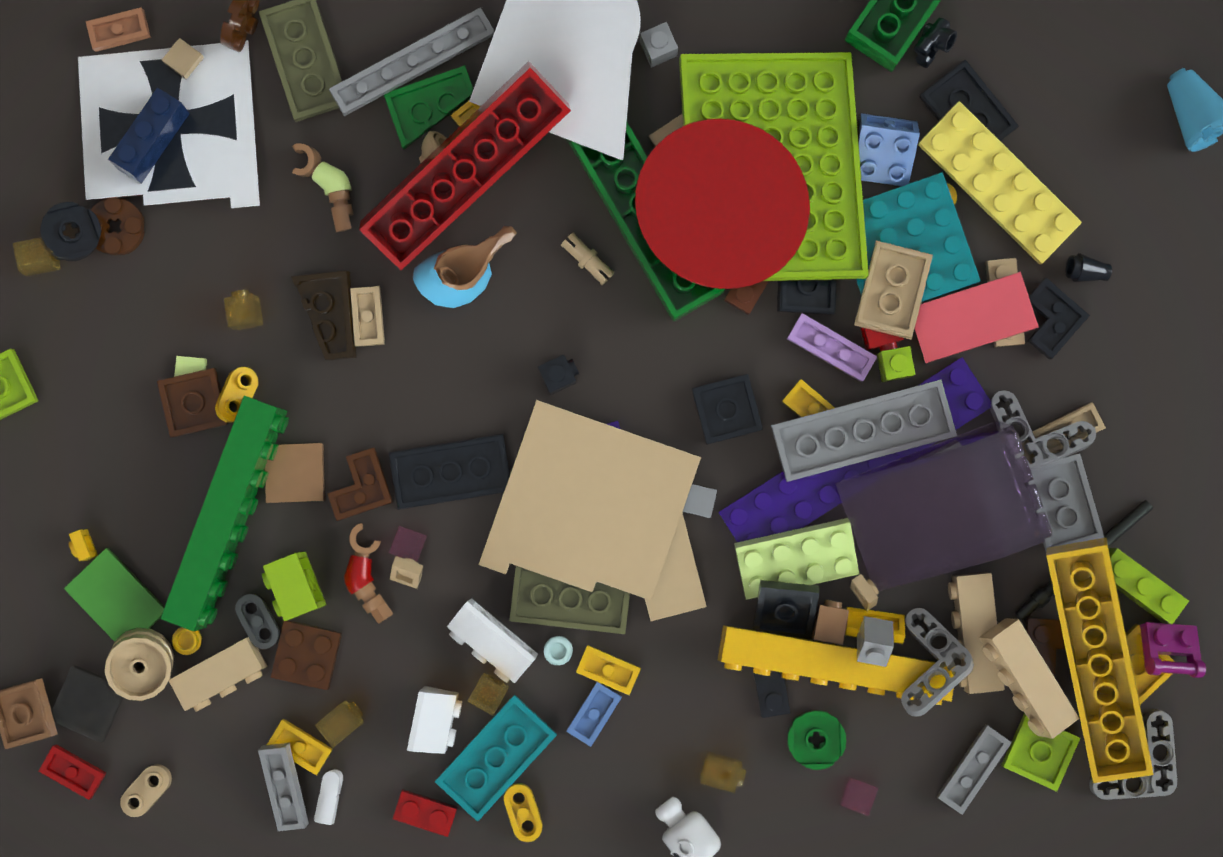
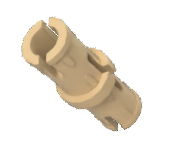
(587, 258)

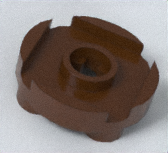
(240, 24)
(132, 226)

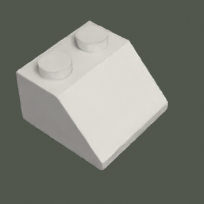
(433, 721)

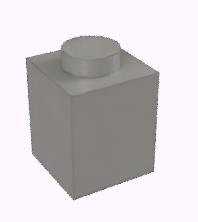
(658, 44)
(875, 641)

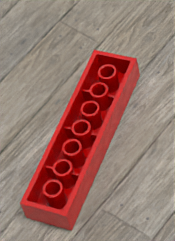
(464, 166)

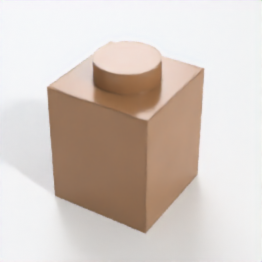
(830, 622)

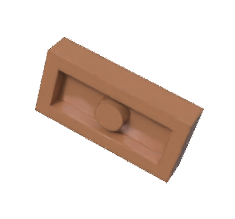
(118, 29)

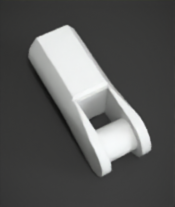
(329, 797)

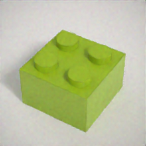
(293, 586)

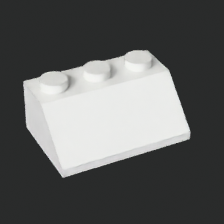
(491, 641)

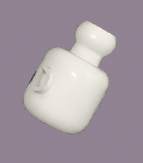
(687, 833)

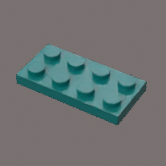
(496, 758)

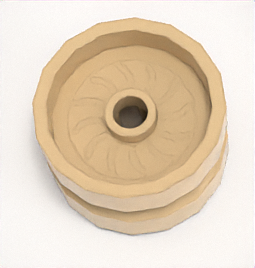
(133, 680)

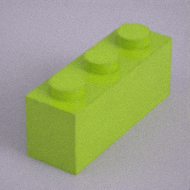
(1146, 588)

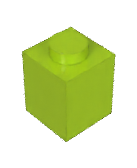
(896, 364)

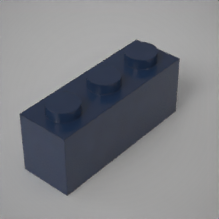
(149, 135)

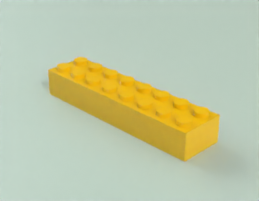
(1099, 660)

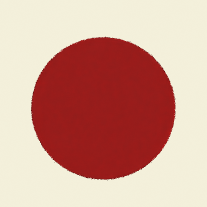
(722, 203)

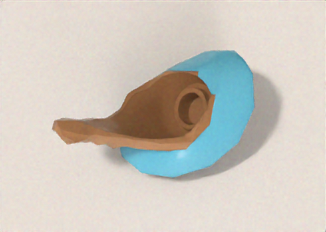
(460, 272)

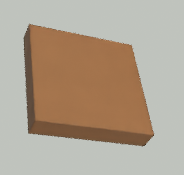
(296, 474)
(25, 714)

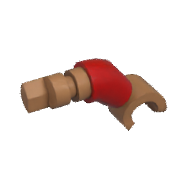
(359, 578)

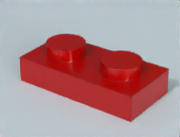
(72, 772)
(425, 813)

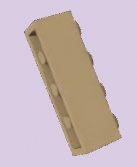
(972, 618)
(1028, 678)

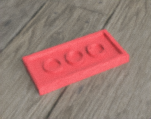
(974, 317)

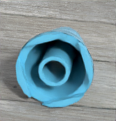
(1196, 108)

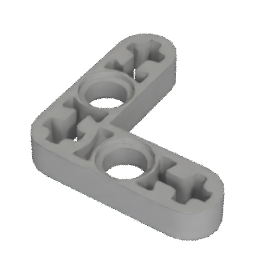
(1038, 446)
(945, 658)
(1148, 784)

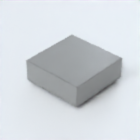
(700, 501)

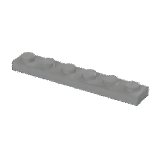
(412, 61)

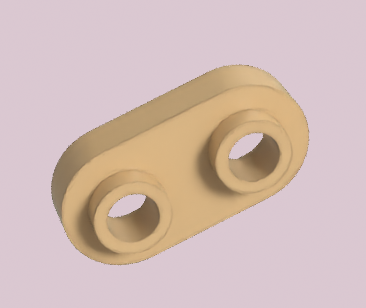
(145, 791)

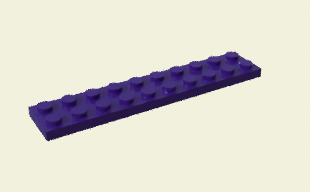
(791, 505)

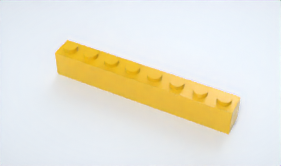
(821, 662)

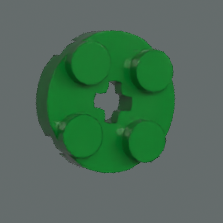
(828, 751)

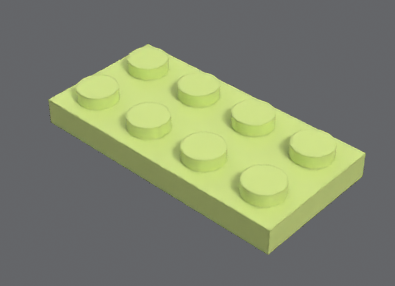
(798, 556)

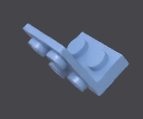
(887, 149)

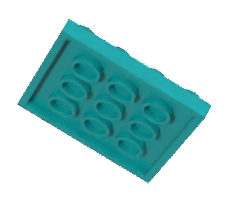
(923, 220)

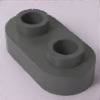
(255, 622)

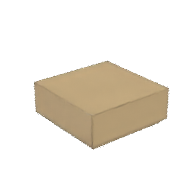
(182, 58)

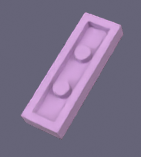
(831, 347)

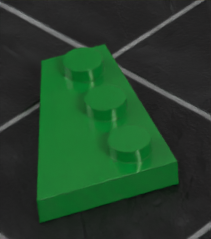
(427, 102)

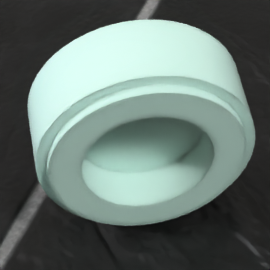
(558, 650)

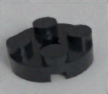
(77, 217)

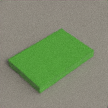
(114, 596)

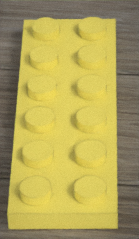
(999, 183)

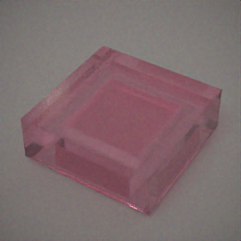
(408, 543)
(859, 796)

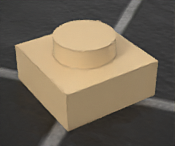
(406, 572)
(865, 591)

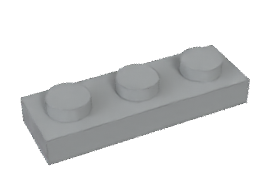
(973, 769)
(283, 786)

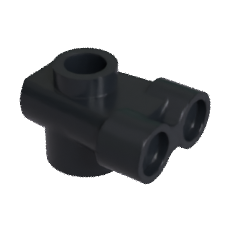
(934, 38)

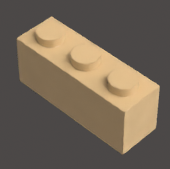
(218, 675)

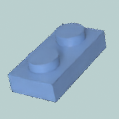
(594, 713)

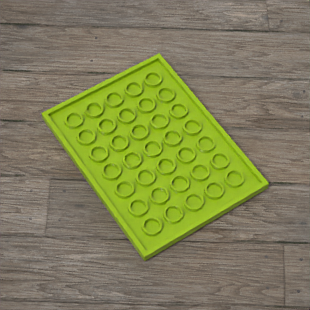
(812, 112)

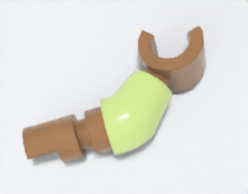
(332, 181)

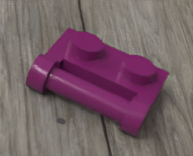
(1174, 641)

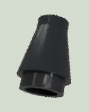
(1087, 269)

